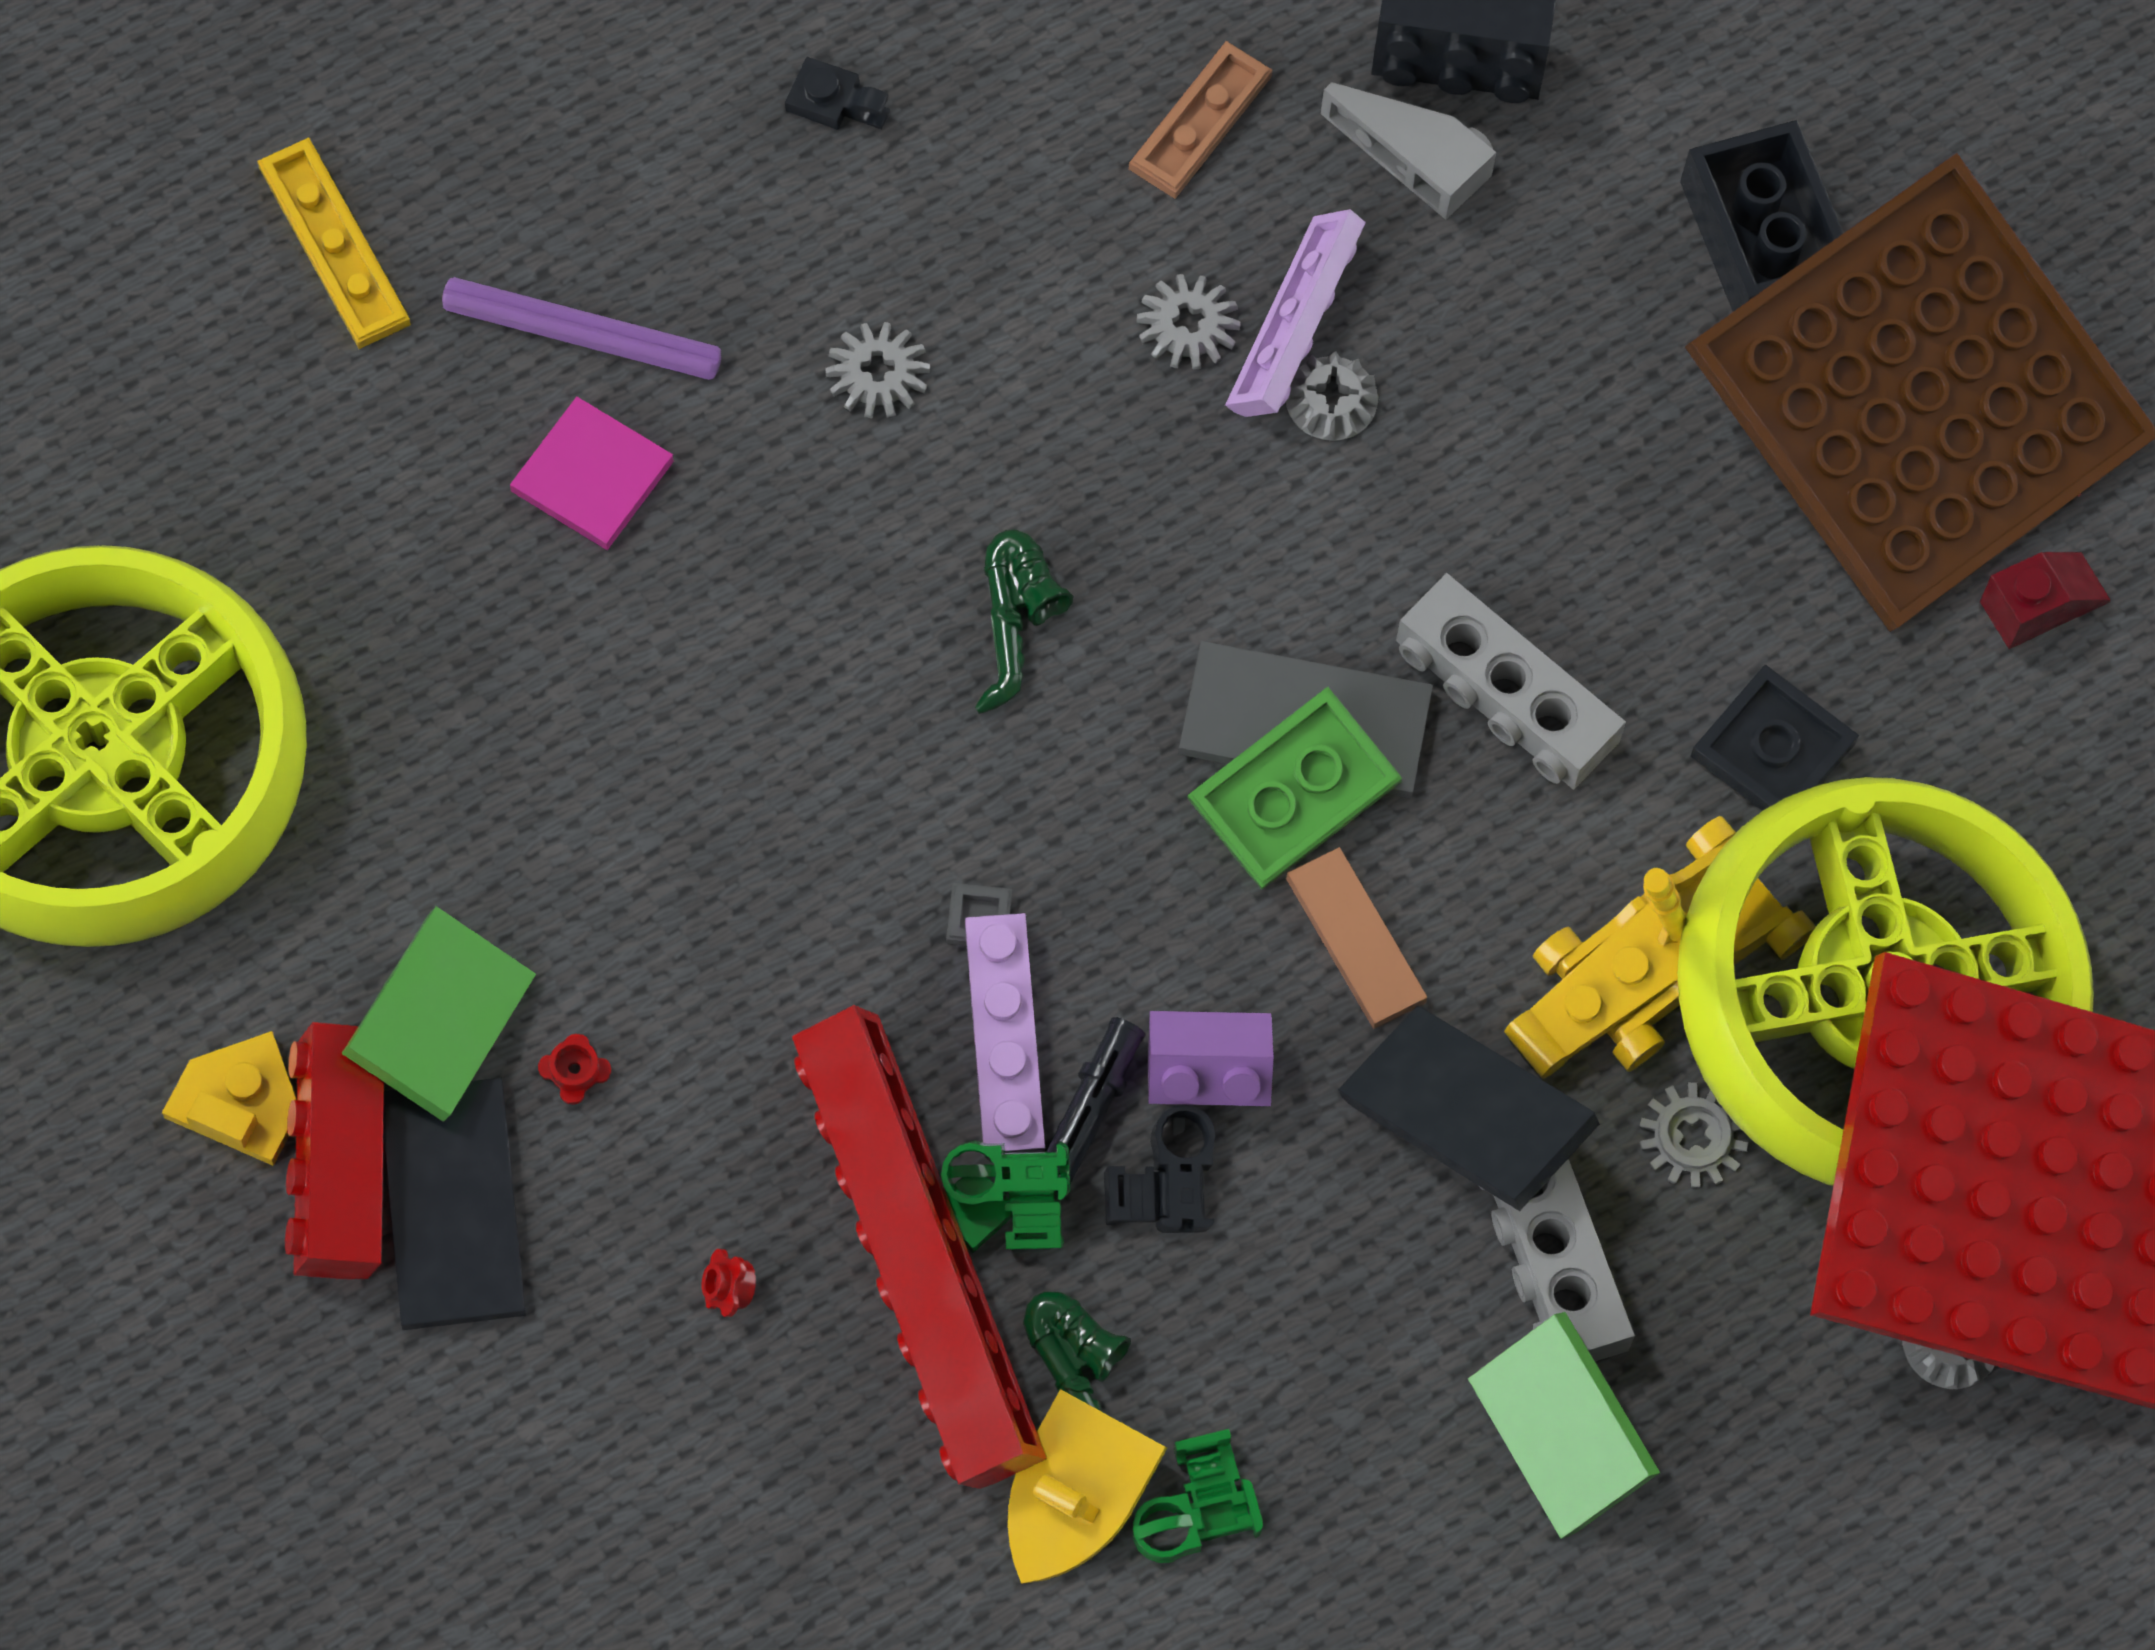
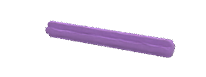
(581, 328)

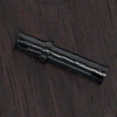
(1120, 1045)

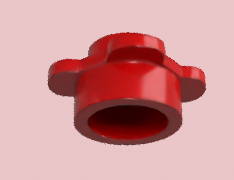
(569, 1052)
(728, 1283)

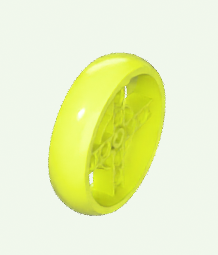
(1844, 821)
(205, 857)

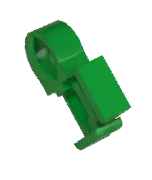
(1031, 1187)
(1216, 1503)

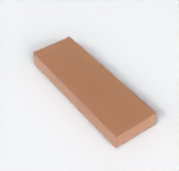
(1200, 119)
(1356, 938)

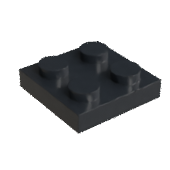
(1773, 741)

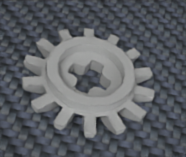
(1179, 340)
(895, 383)
(1668, 1137)

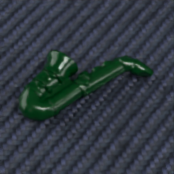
(1016, 580)
(1070, 1341)

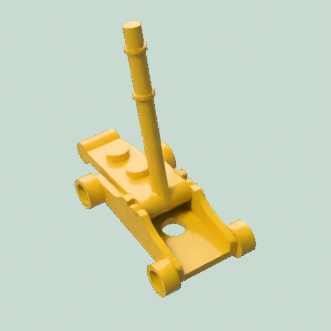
(1629, 968)

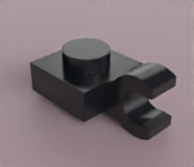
(831, 93)

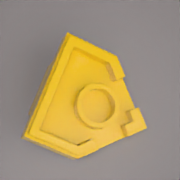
(236, 1097)

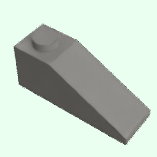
(1417, 145)

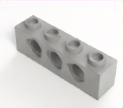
(1453, 615)
(1578, 1267)

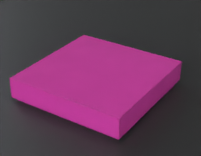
(591, 473)

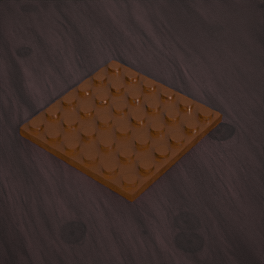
(1922, 391)

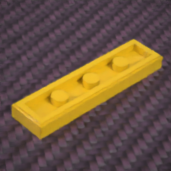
(334, 243)

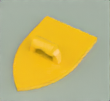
(1082, 1491)

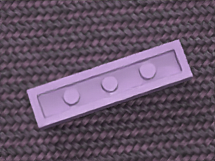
(1296, 314)
(1004, 1032)

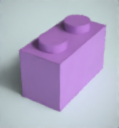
(1210, 1058)

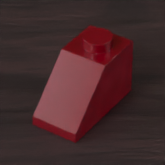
(2041, 595)

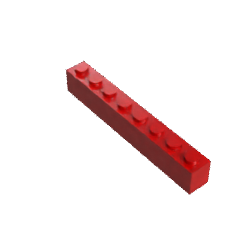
(917, 1249)

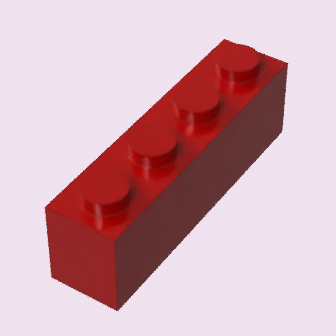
(336, 1160)

